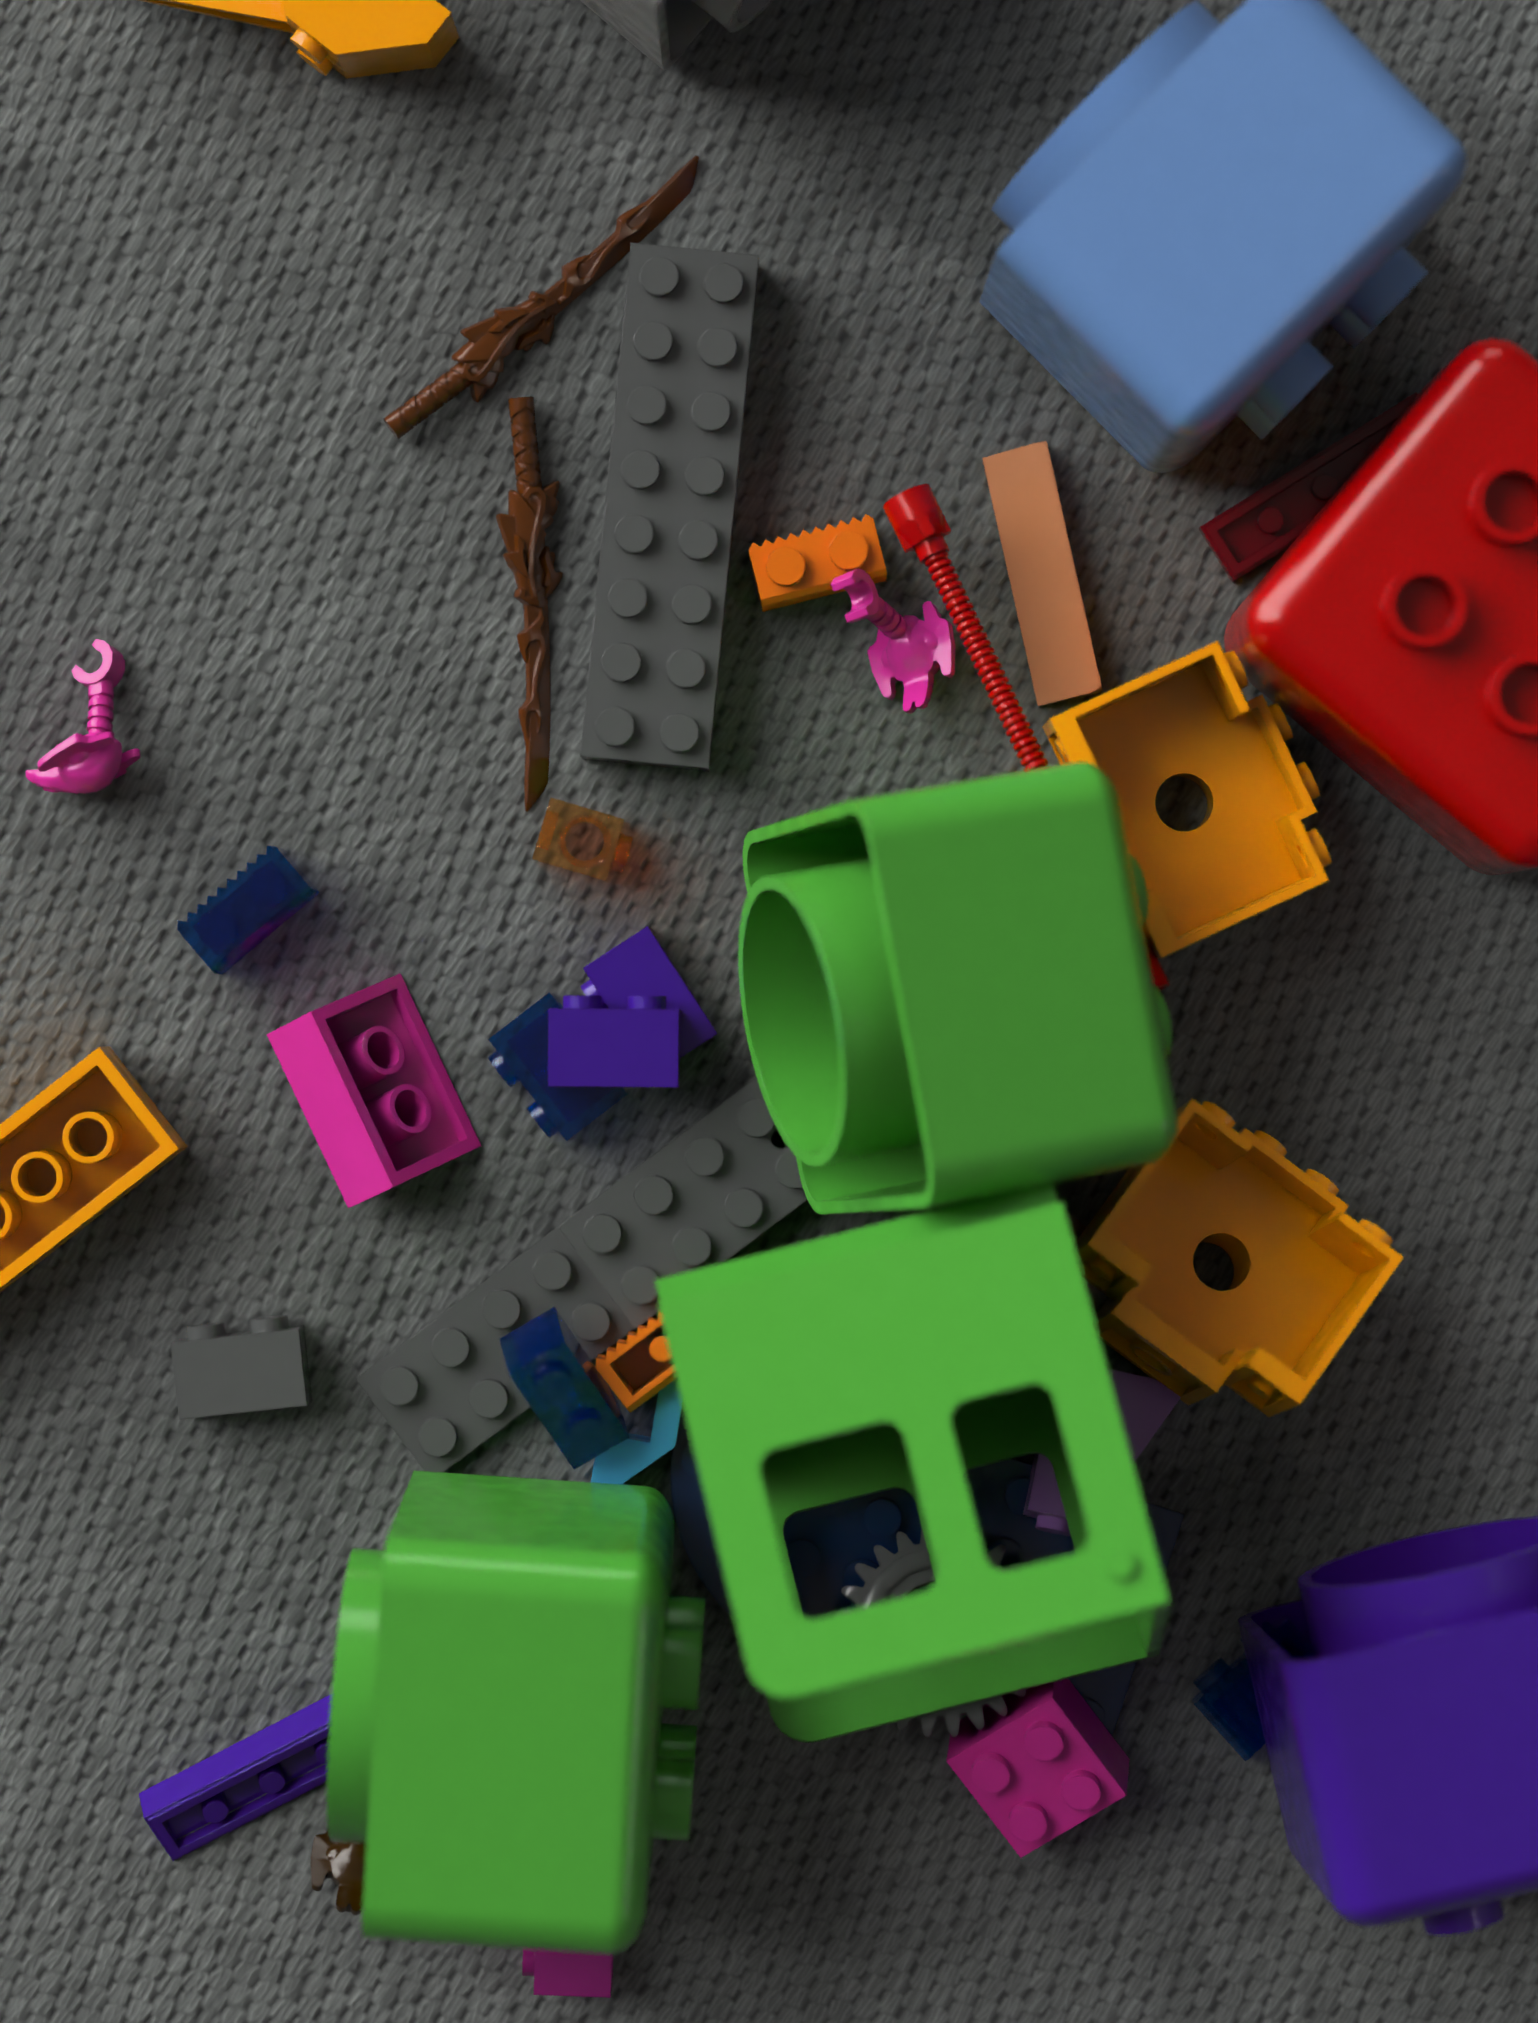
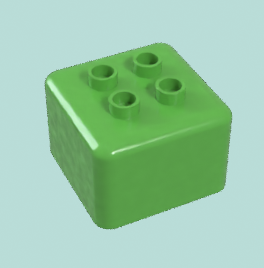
(955, 991)
(511, 1712)

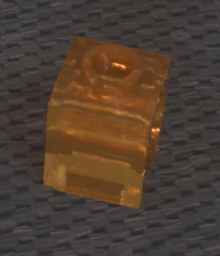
(553, 840)

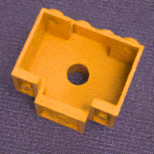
(1200, 727)
(1295, 1254)

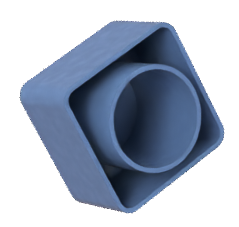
(1217, 222)

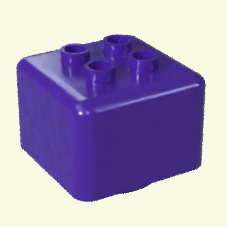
(1413, 1727)

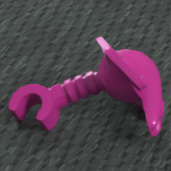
(904, 645)
(94, 759)

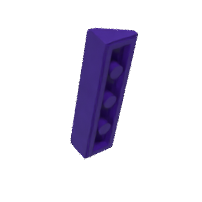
(237, 1777)

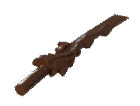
(534, 319)
(536, 579)

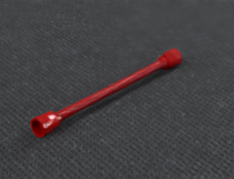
(922, 529)

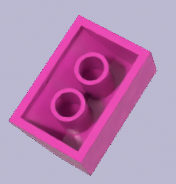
(373, 1090)

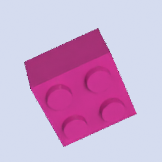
(1040, 1764)

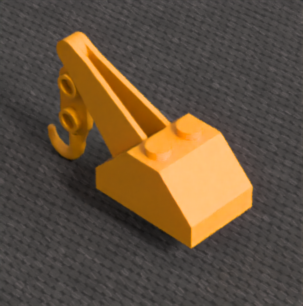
(346, 35)

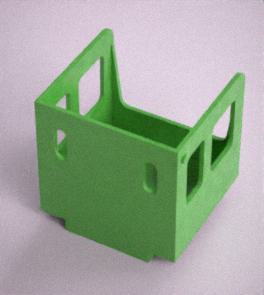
(903, 1368)

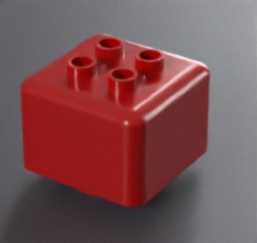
(1414, 613)

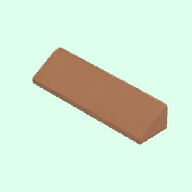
(1042, 574)

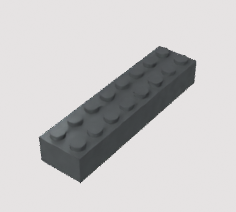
(670, 507)

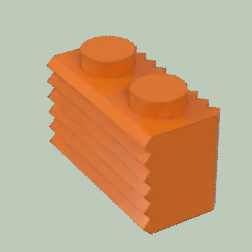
(807, 564)
(638, 1364)

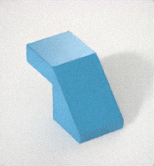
(640, 1451)

